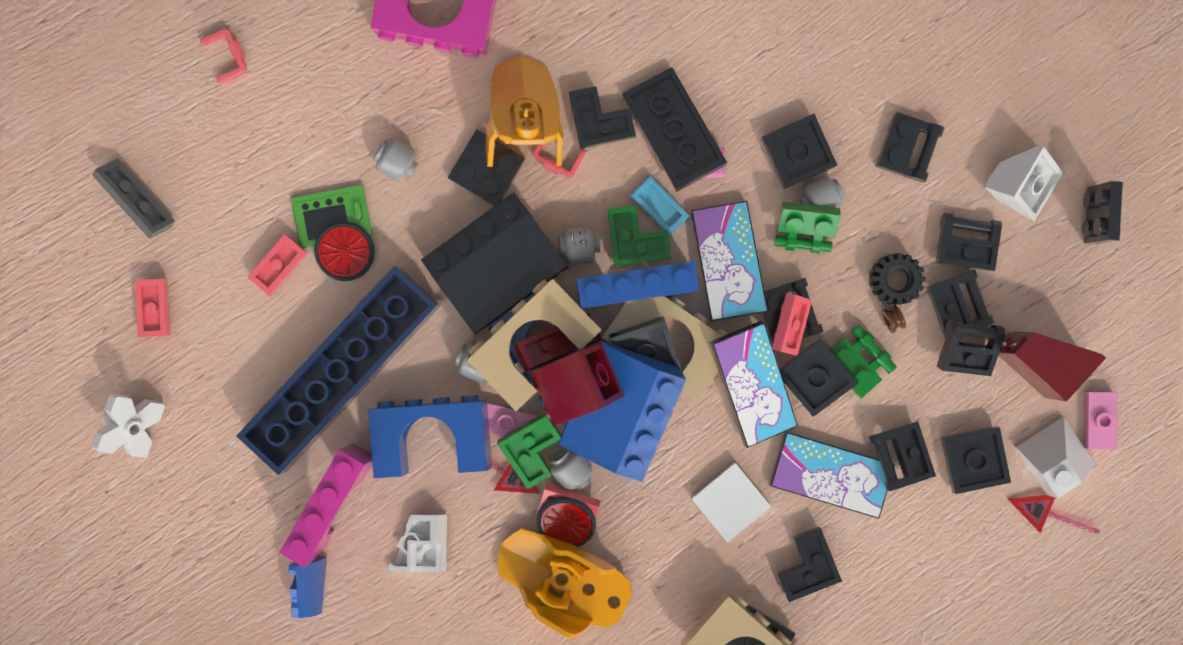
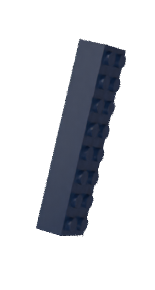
(338, 370)

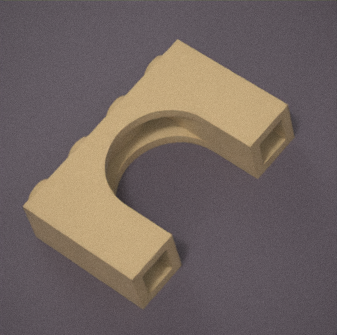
(494, 356)
(701, 365)
(729, 620)

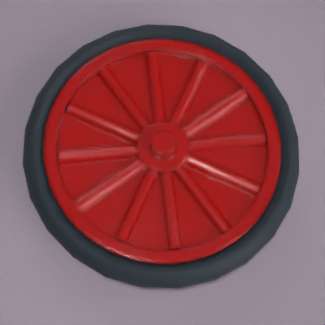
(344, 251)
(567, 520)

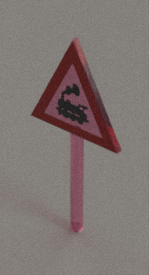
(511, 481)
(1037, 509)

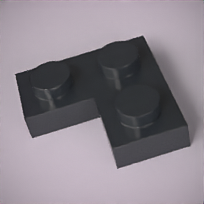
(593, 126)
(815, 572)

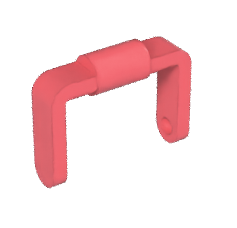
(236, 52)
(550, 164)

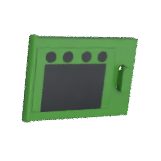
(321, 209)

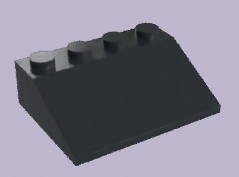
(494, 263)

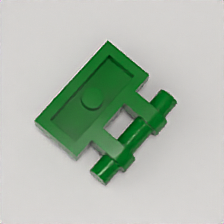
(807, 220)
(857, 364)

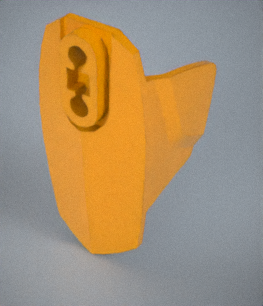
(523, 107)
(553, 582)

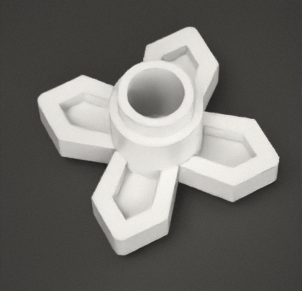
(126, 425)

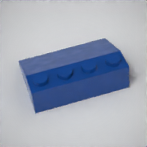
(629, 429)

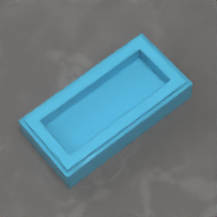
(659, 205)

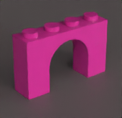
(466, 33)
(313, 526)

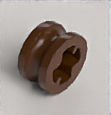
(893, 318)

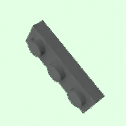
(133, 198)

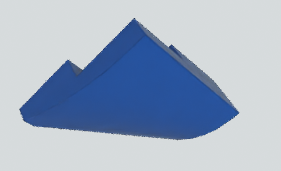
(307, 588)

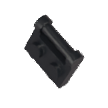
(900, 145)
(968, 251)
(775, 298)
(950, 303)
(970, 357)
(911, 454)

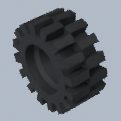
(913, 284)

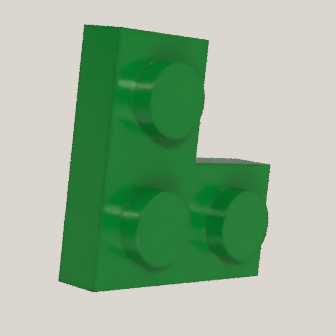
(629, 244)
(523, 447)

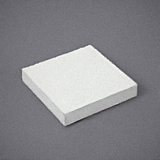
(730, 502)

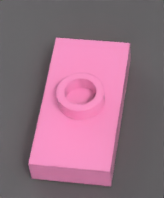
(505, 420)
(1100, 420)

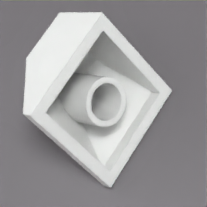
(1025, 181)
(1056, 458)

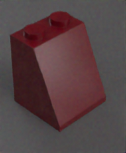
(1049, 364)
(577, 384)

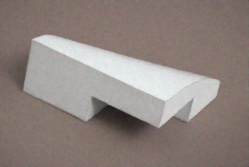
(423, 545)

